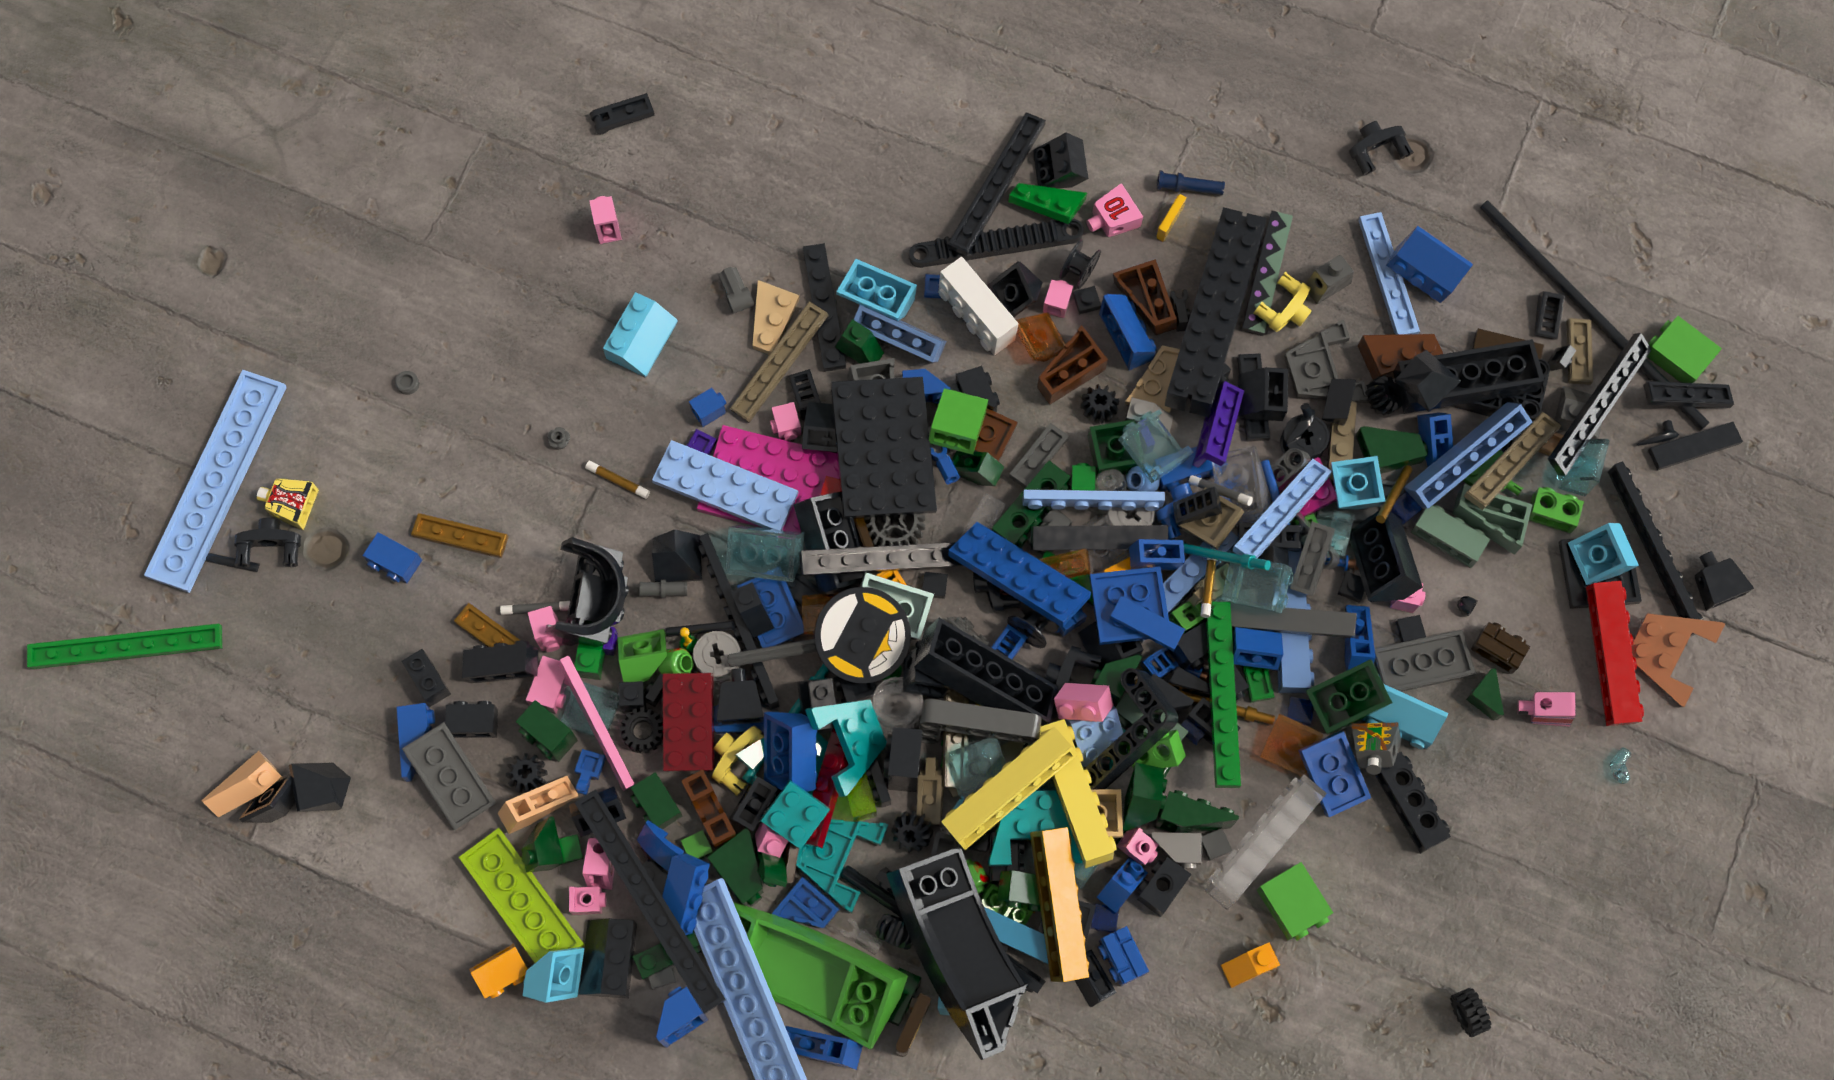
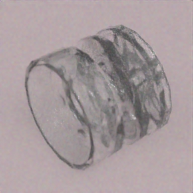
(891, 695)

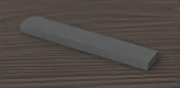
(1295, 621)

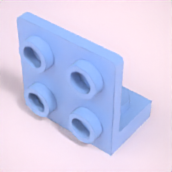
(1096, 736)

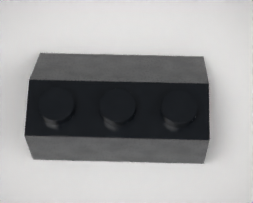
(608, 958)

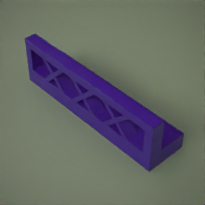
(1219, 427)

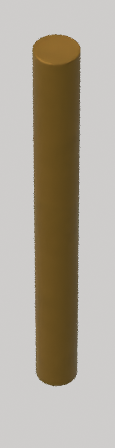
(1394, 493)

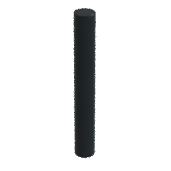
(228, 561)
(701, 628)

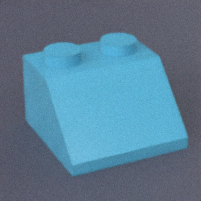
(1358, 483)
(1603, 553)

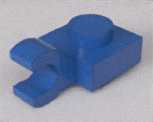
(588, 767)

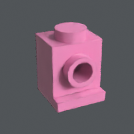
(1131, 846)
(576, 904)

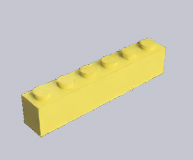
(1009, 787)
(1081, 805)

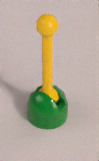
(687, 640)

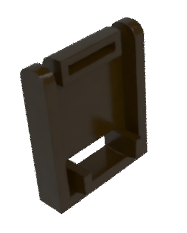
(919, 1009)

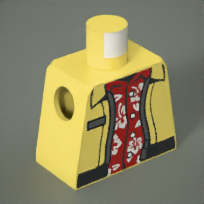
(289, 500)

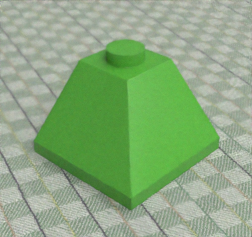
(641, 654)

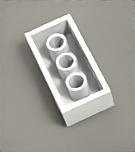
(977, 306)

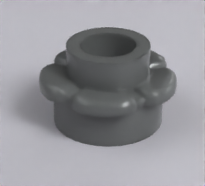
(562, 442)

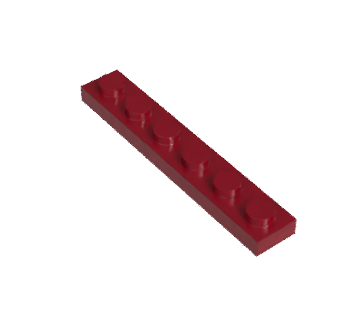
(825, 790)

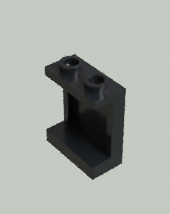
(816, 694)

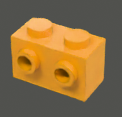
(499, 972)

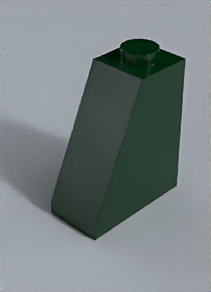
(1391, 447)
(739, 867)

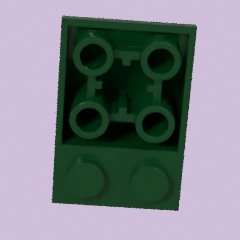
(1193, 816)

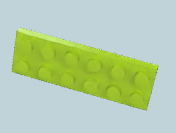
(519, 897)

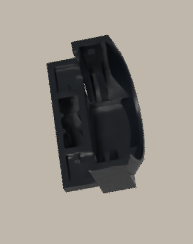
(594, 599)

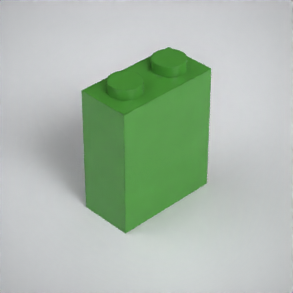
(1682, 350)
(958, 421)
(1295, 902)

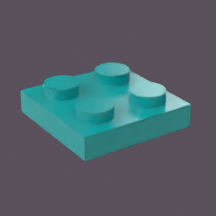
(795, 814)

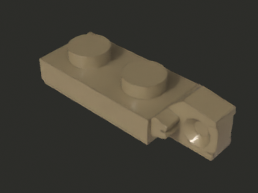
(1219, 582)
(930, 792)

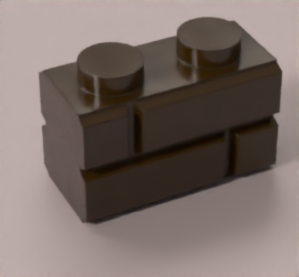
(1501, 647)

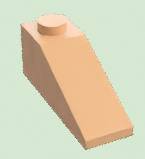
(242, 785)
(536, 804)

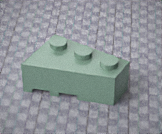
(1501, 521)

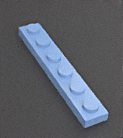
(1390, 283)
(1102, 499)
(1283, 509)

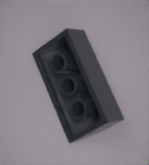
(825, 528)
(1384, 559)

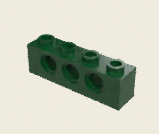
(1048, 476)

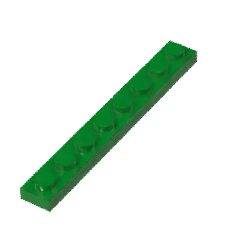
(124, 646)
(1223, 697)

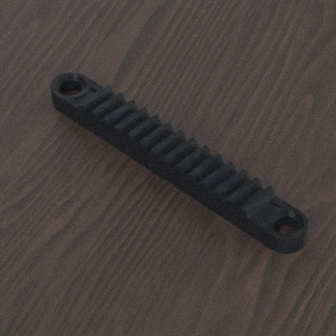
(999, 242)

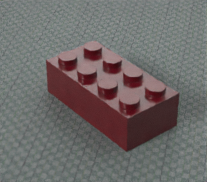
(688, 721)

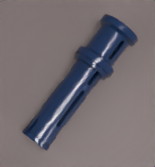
(1179, 183)

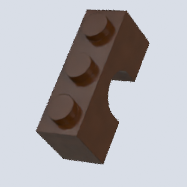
(709, 808)

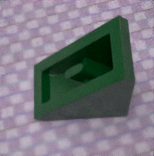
(1487, 696)

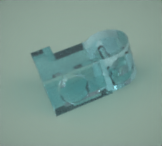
(1342, 523)

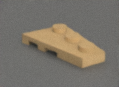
(772, 315)
(1156, 379)

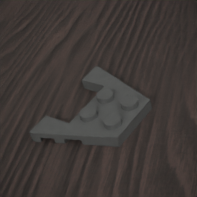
(1313, 366)

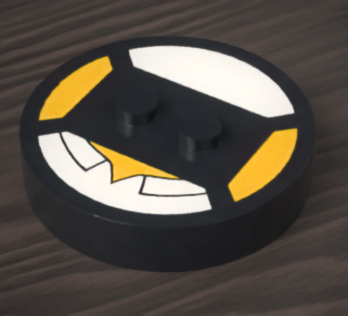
(862, 635)

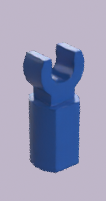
(945, 466)

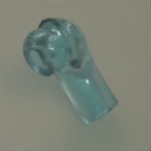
(1619, 767)

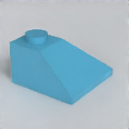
(555, 976)

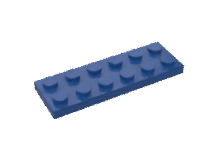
(1019, 574)

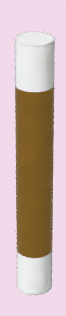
(617, 479)
(1208, 588)

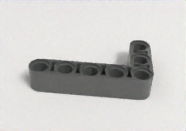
(1291, 471)
(977, 721)

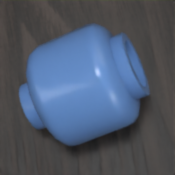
(1138, 481)

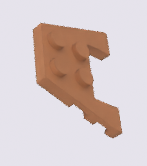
(1661, 645)

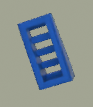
(1013, 635)
(1148, 667)

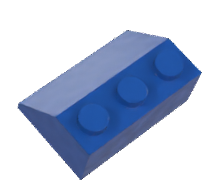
(1429, 264)
(1127, 330)
(789, 750)
(679, 1016)

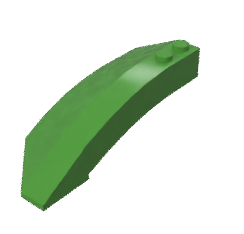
(823, 976)

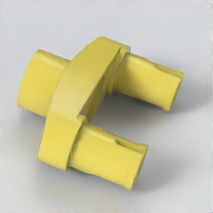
(1295, 309)
(727, 748)

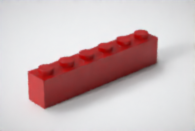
(1614, 653)

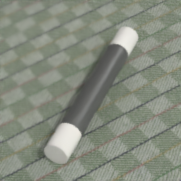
(1223, 491)
(525, 608)

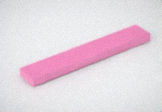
(596, 723)

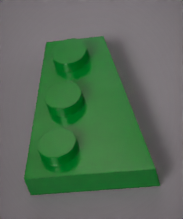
(1048, 201)

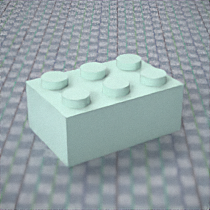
(913, 600)

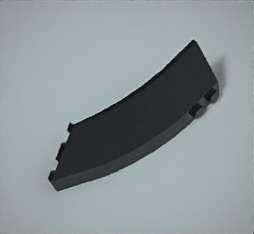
(959, 948)

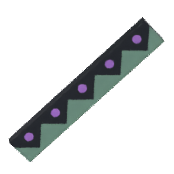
(1267, 270)

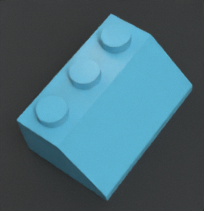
(878, 290)
(639, 335)
(1416, 719)

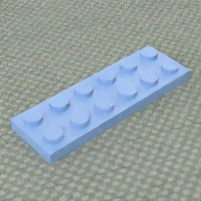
(725, 486)

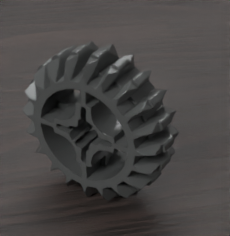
(901, 530)

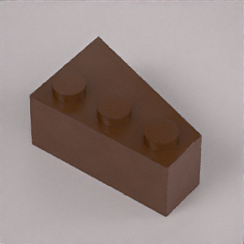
(1148, 292)
(1385, 351)
(1072, 367)

